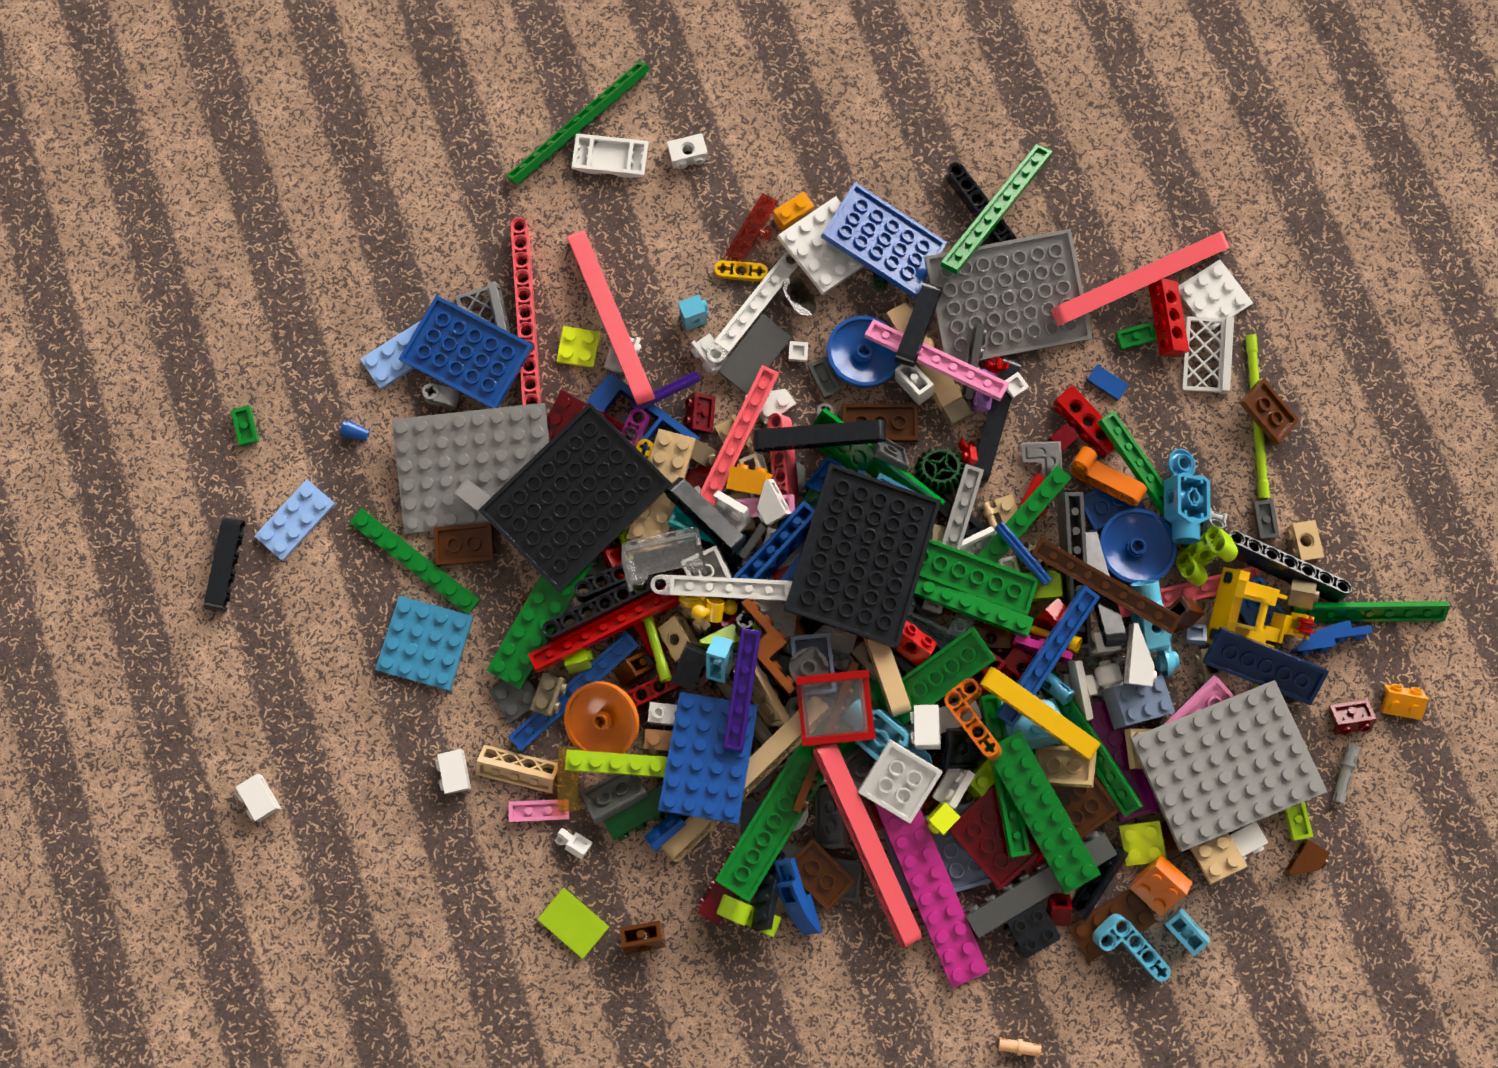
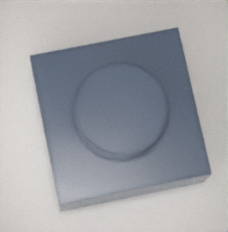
(1196, 634)

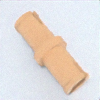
(1019, 1047)

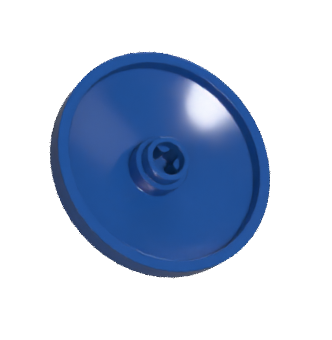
(858, 359)
(1137, 546)

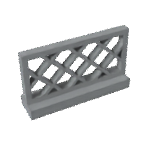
(495, 299)

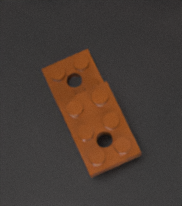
(770, 646)

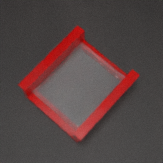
(835, 708)

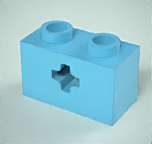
(693, 312)
(719, 659)
(1187, 931)

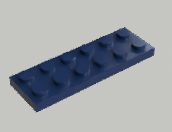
(1263, 664)

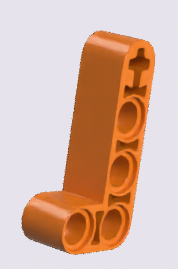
(1106, 478)
(974, 723)

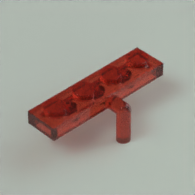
(753, 228)

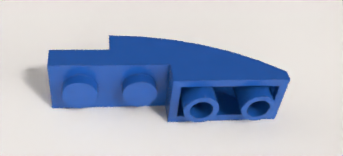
(1329, 636)
(795, 900)

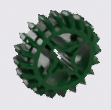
(934, 462)

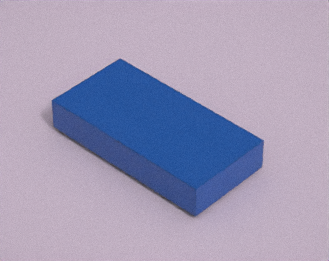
(1107, 382)

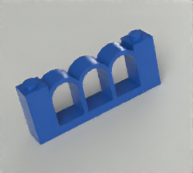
(610, 391)

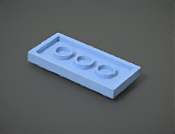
(384, 361)
(295, 520)

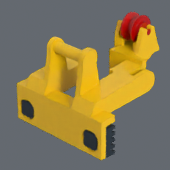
(1227, 605)

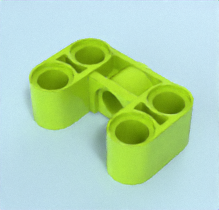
(1195, 557)
(742, 913)

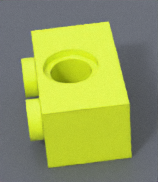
(941, 819)

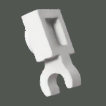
(574, 843)

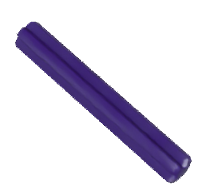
(669, 390)

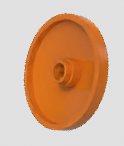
(601, 718)

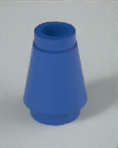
(354, 431)

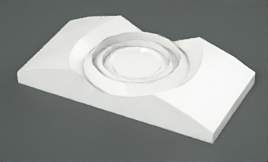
(610, 156)

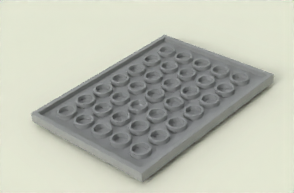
(1010, 292)
(446, 448)
(1227, 765)

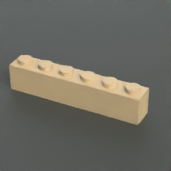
(944, 387)

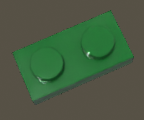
(1136, 336)
(245, 426)

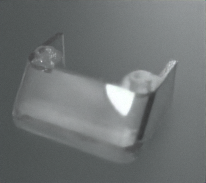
(662, 554)

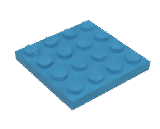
(424, 643)

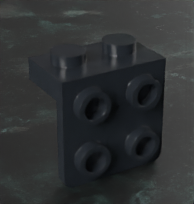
(1031, 931)

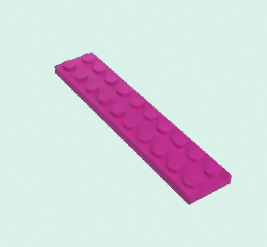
(934, 896)

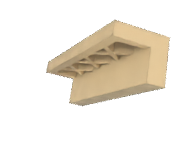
(515, 772)

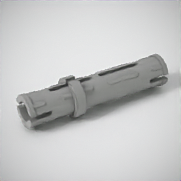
(1347, 769)

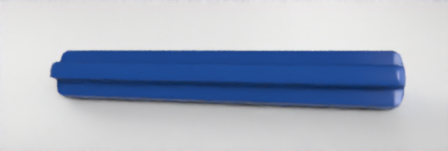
(1023, 553)

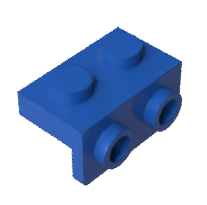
(664, 831)

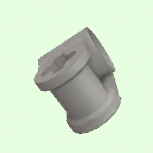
(443, 397)
(1216, 519)

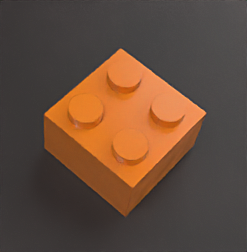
(1161, 885)

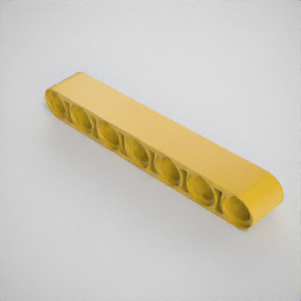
(1040, 713)

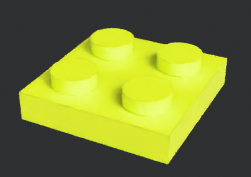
(578, 347)
(1142, 842)

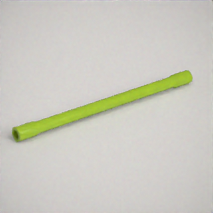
(1262, 484)
(661, 664)

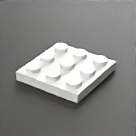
(1214, 294)
(900, 781)

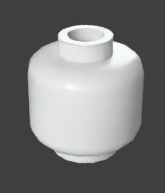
(1108, 675)

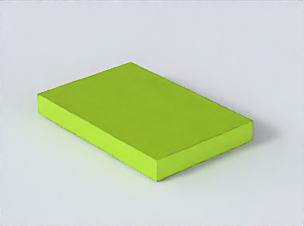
(573, 923)

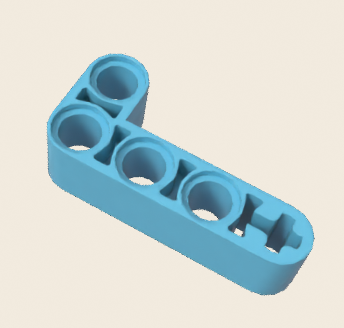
(1137, 948)

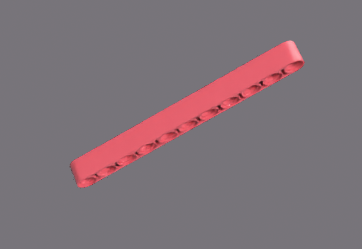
(1139, 278)
(525, 306)
(611, 318)
(867, 844)

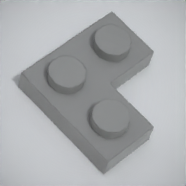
(1045, 452)

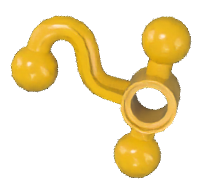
(708, 607)

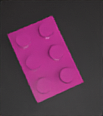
(1032, 646)

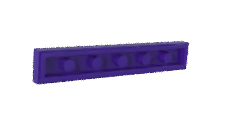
(742, 689)

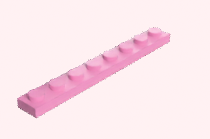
(941, 362)

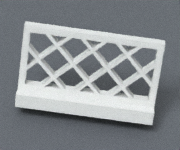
(1224, 359)

